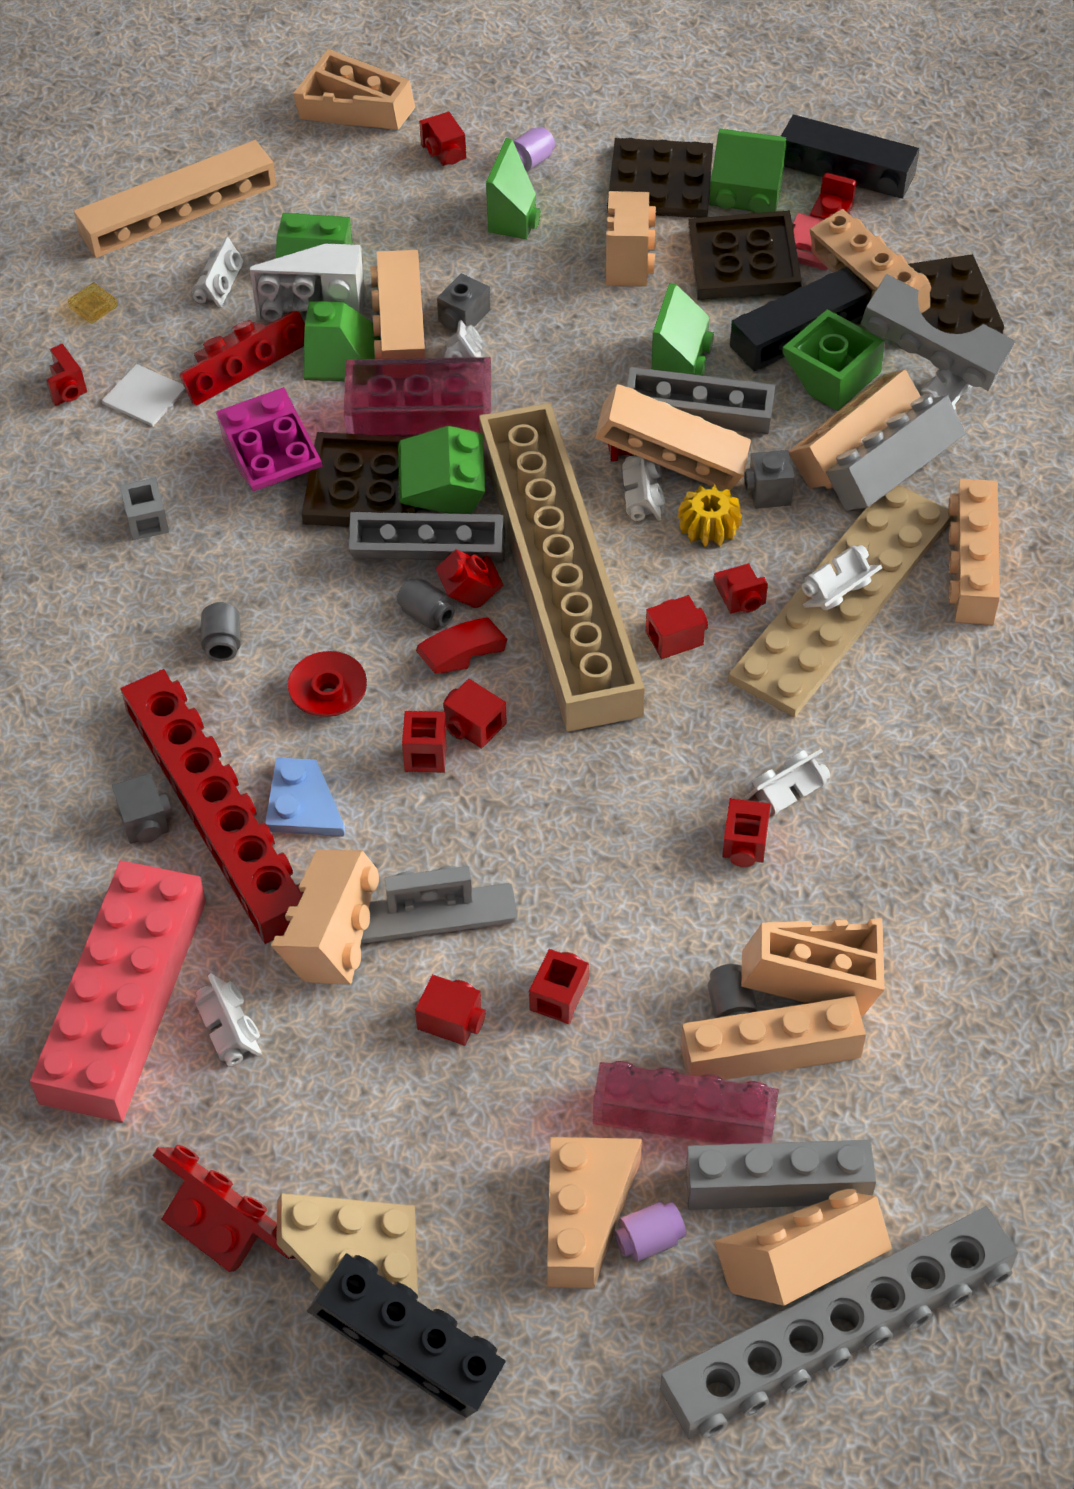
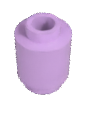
(534, 147)
(650, 1231)

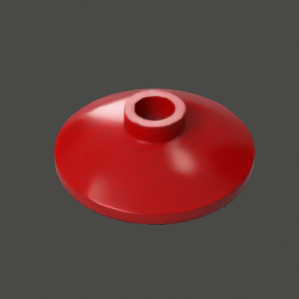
(326, 671)

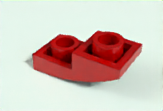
(455, 645)

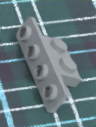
(437, 904)

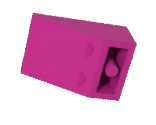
(267, 439)

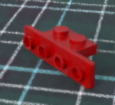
(241, 354)
(213, 1213)

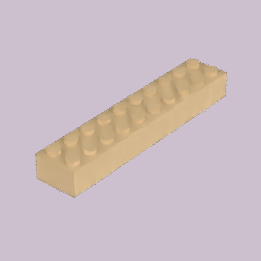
(561, 569)

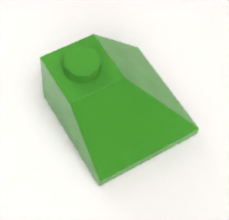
(510, 196)
(332, 336)

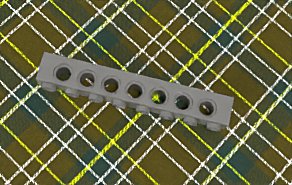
(972, 1237)

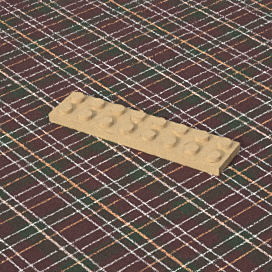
(808, 643)

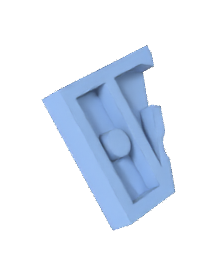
(302, 800)

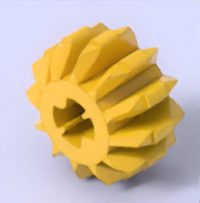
(709, 515)

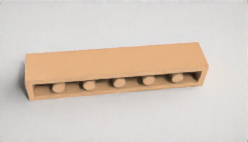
(175, 198)

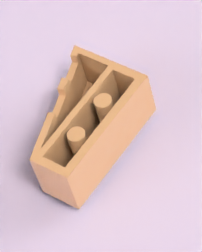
(353, 94)
(629, 239)
(330, 918)
(816, 961)
(585, 1202)
(804, 1248)

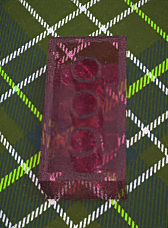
(416, 395)

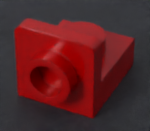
(835, 195)
(67, 377)
(741, 588)

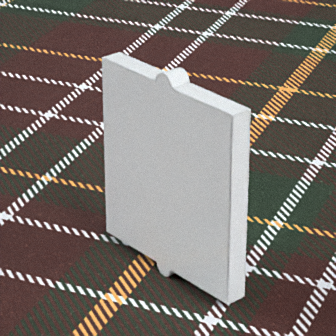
(144, 395)

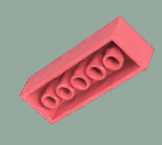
(119, 992)

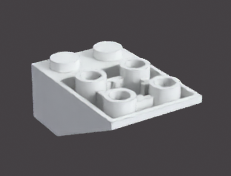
(313, 274)

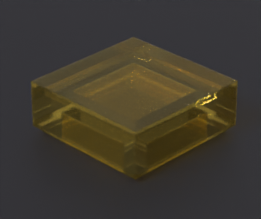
(92, 303)

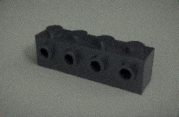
(835, 150)
(763, 333)
(407, 1334)

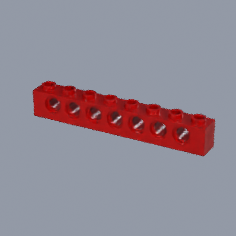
(182, 751)

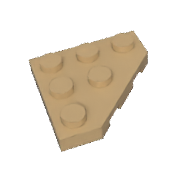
(326, 1228)

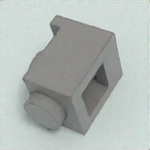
(144, 508)

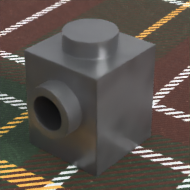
(463, 300)
(770, 479)
(142, 808)

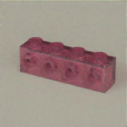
(683, 1105)

